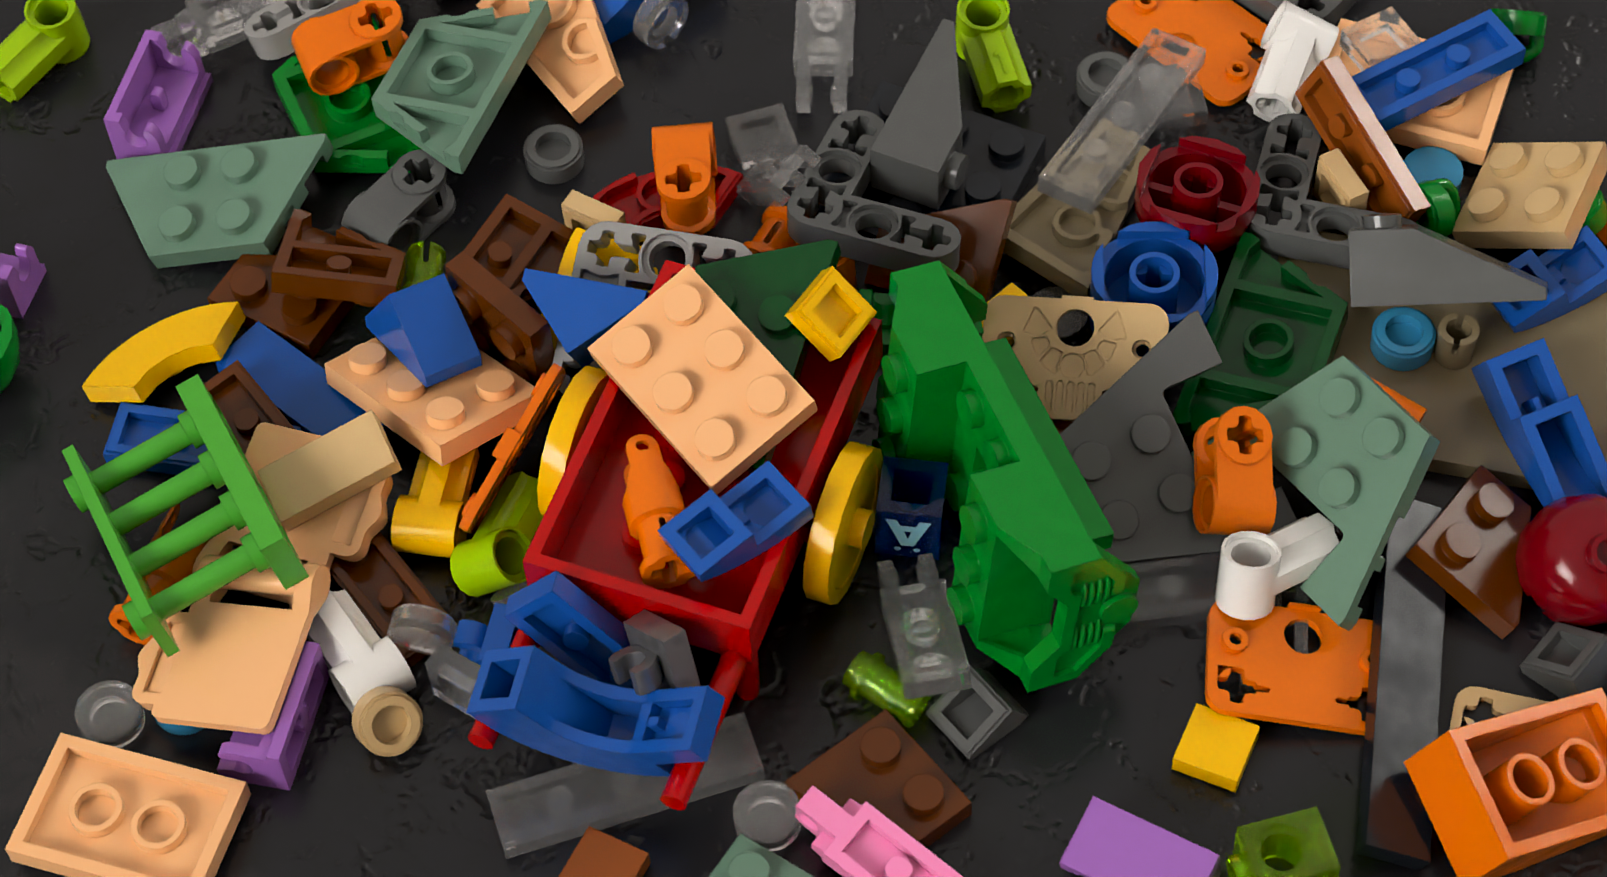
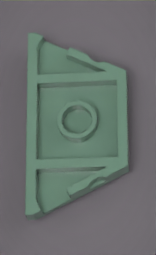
(457, 78)
(216, 198)

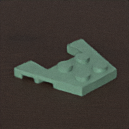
(1357, 463)

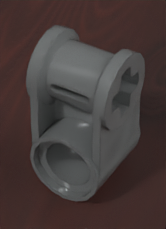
(400, 211)

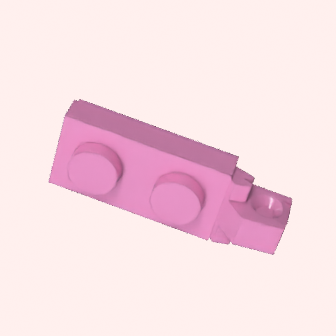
(863, 841)

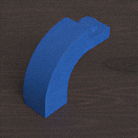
(590, 721)

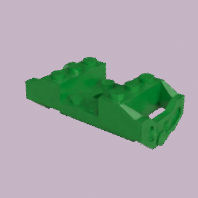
(1019, 496)

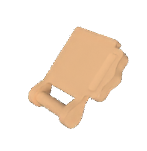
(338, 532)
(231, 656)

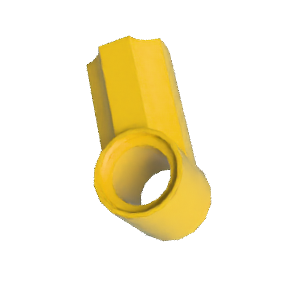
(431, 512)

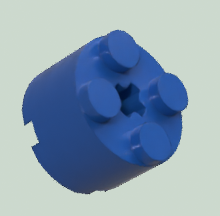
(1156, 267)

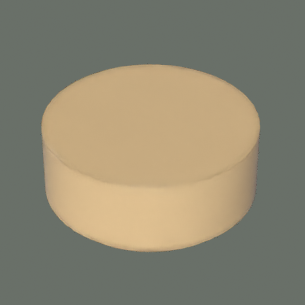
(387, 721)

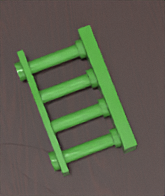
(240, 506)

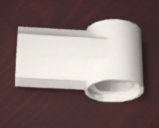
(1294, 48)
(1262, 565)
(355, 652)

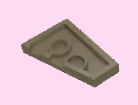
(1062, 239)

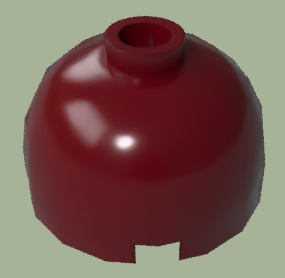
(1200, 190)
(1565, 560)

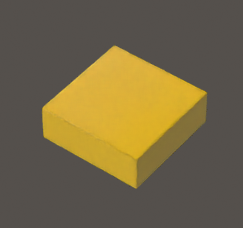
(831, 313)
(1215, 748)

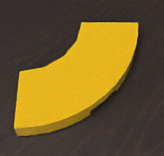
(164, 351)

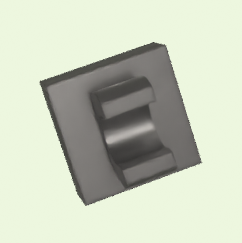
(656, 655)

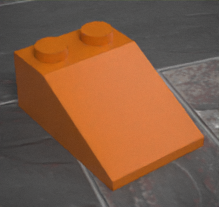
(1517, 785)

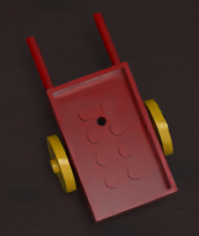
(729, 614)

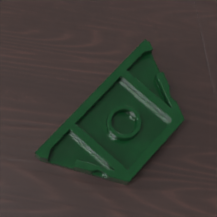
(762, 291)
(1269, 333)

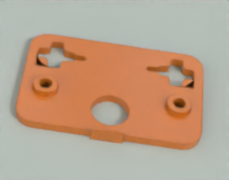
(1212, 24)
(511, 447)
(1296, 685)

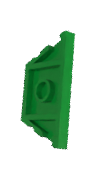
(348, 119)

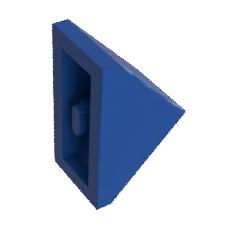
(580, 308)
(426, 331)

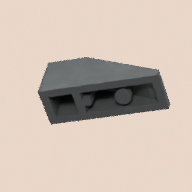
(921, 140)
(1421, 267)

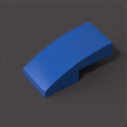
(1572, 278)
(741, 524)

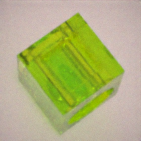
(1294, 837)

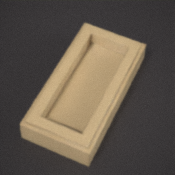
(329, 470)

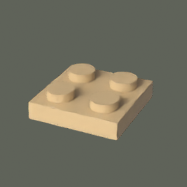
(1532, 195)

